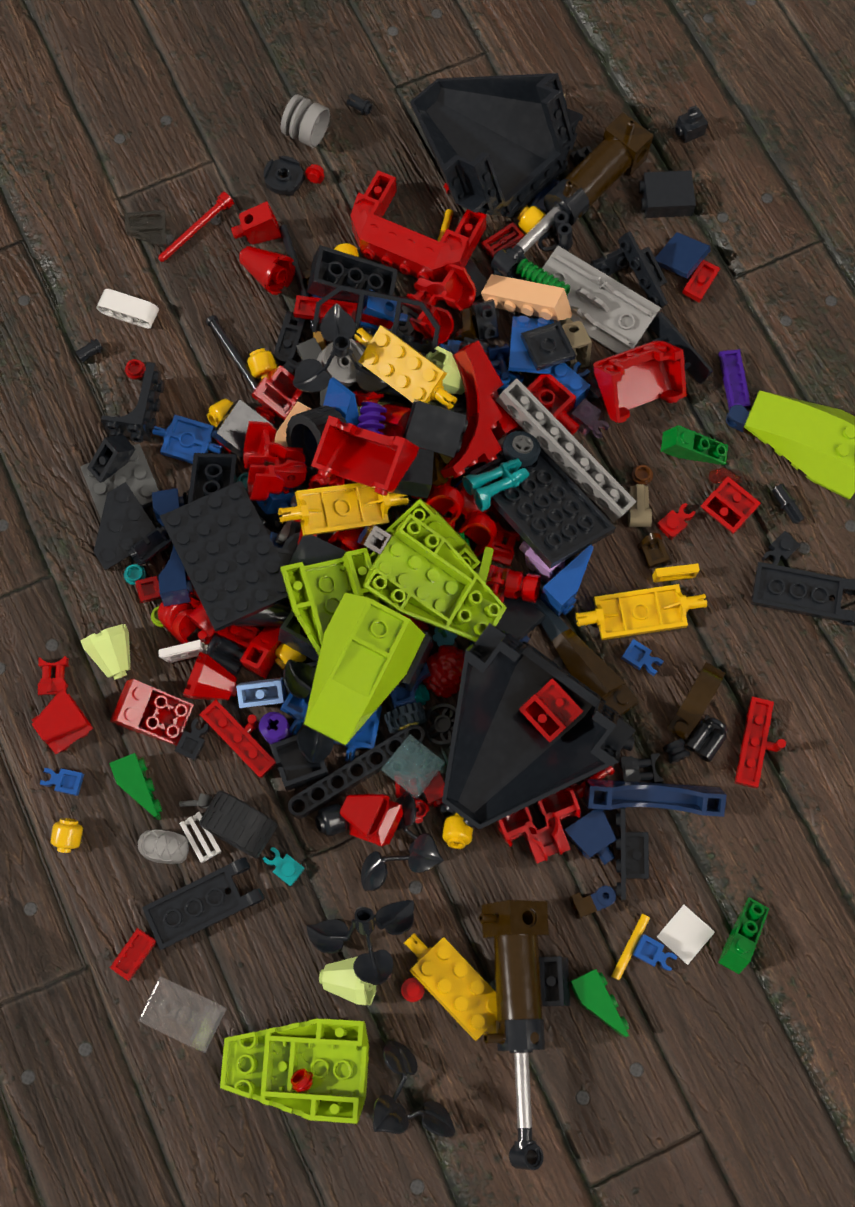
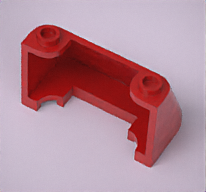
(640, 377)
(363, 456)

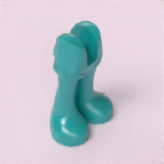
(510, 478)

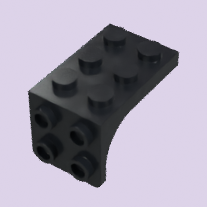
(141, 421)

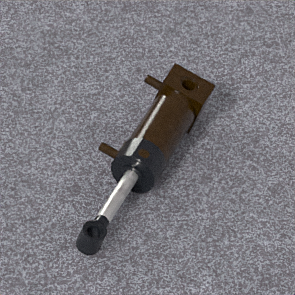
(620, 152)
(519, 1006)

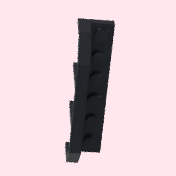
(424, 346)

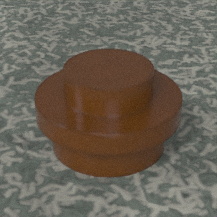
(642, 474)

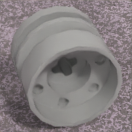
(305, 120)

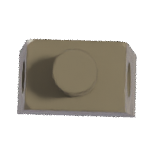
(579, 340)

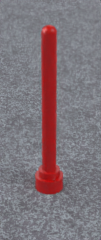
(224, 202)

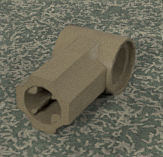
(640, 514)

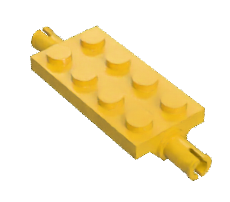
(403, 367)
(340, 508)
(641, 611)
(455, 985)

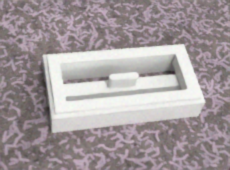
(183, 651)
(191, 820)

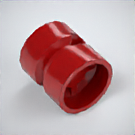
(522, 586)

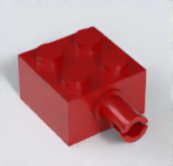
(555, 399)

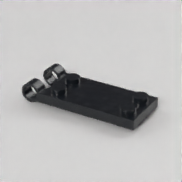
(802, 592)
(199, 905)

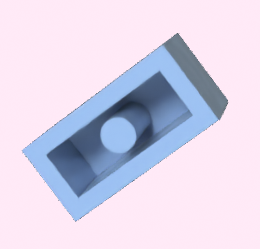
(261, 692)

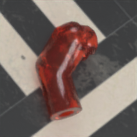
(721, 474)

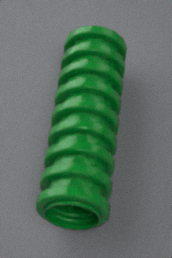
(534, 274)

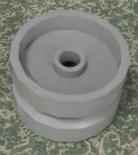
(342, 368)

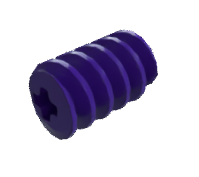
(371, 416)
(270, 722)

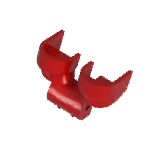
(457, 292)
(260, 448)
(456, 500)
(184, 619)
(547, 839)

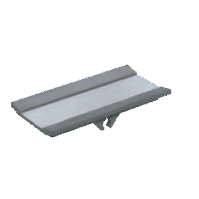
(603, 305)

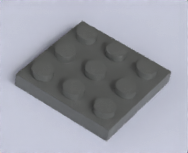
(134, 473)

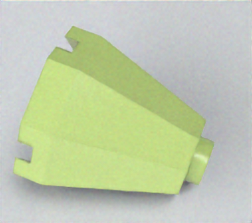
(444, 359)
(110, 650)
(342, 981)

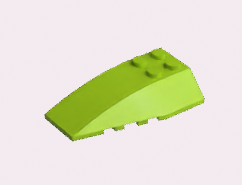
(810, 436)
(319, 588)
(334, 1051)

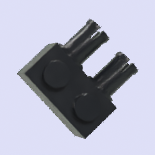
(554, 981)

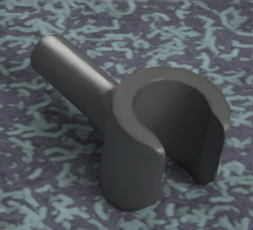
(203, 802)

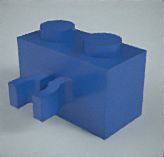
(572, 381)

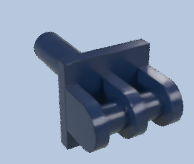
(498, 357)

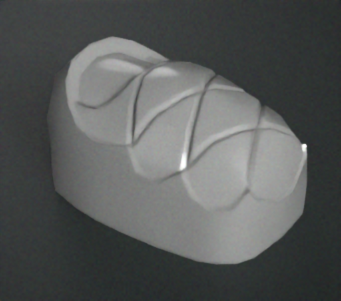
(163, 846)

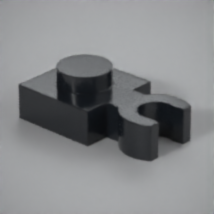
(782, 548)
(192, 743)

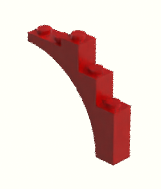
(482, 413)

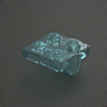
(413, 766)

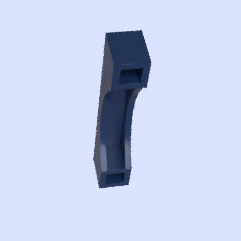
(173, 580)
(686, 798)

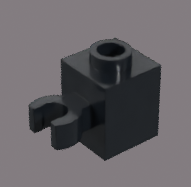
(691, 125)

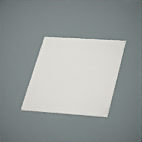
(685, 934)

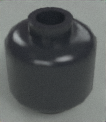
(330, 821)

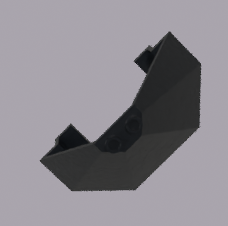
(497, 137)
(498, 754)

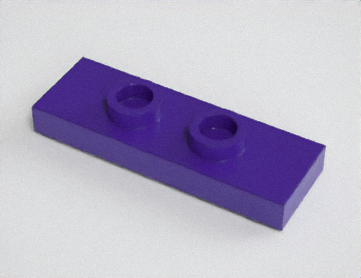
(734, 378)

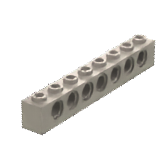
(565, 450)

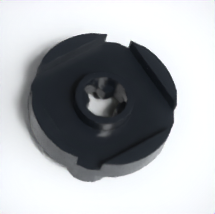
(287, 185)

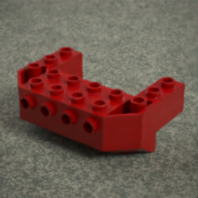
(403, 247)

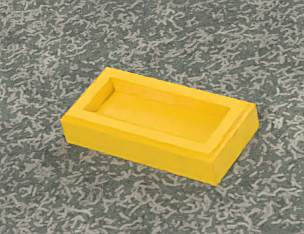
(675, 573)

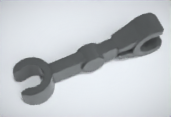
(284, 532)

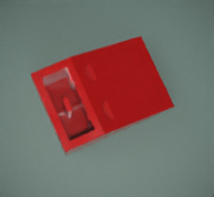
(151, 712)

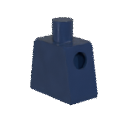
(592, 836)

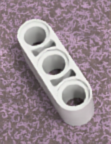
(127, 308)

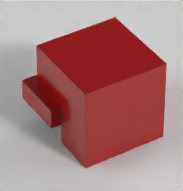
(277, 392)

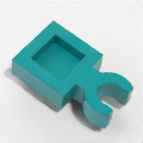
(286, 868)

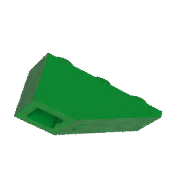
(693, 446)
(131, 777)
(744, 936)
(594, 997)

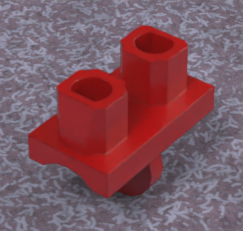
(496, 580)

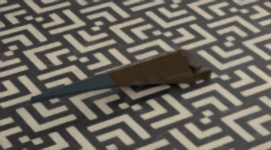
(585, 663)

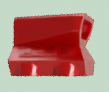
(61, 722)
(372, 817)

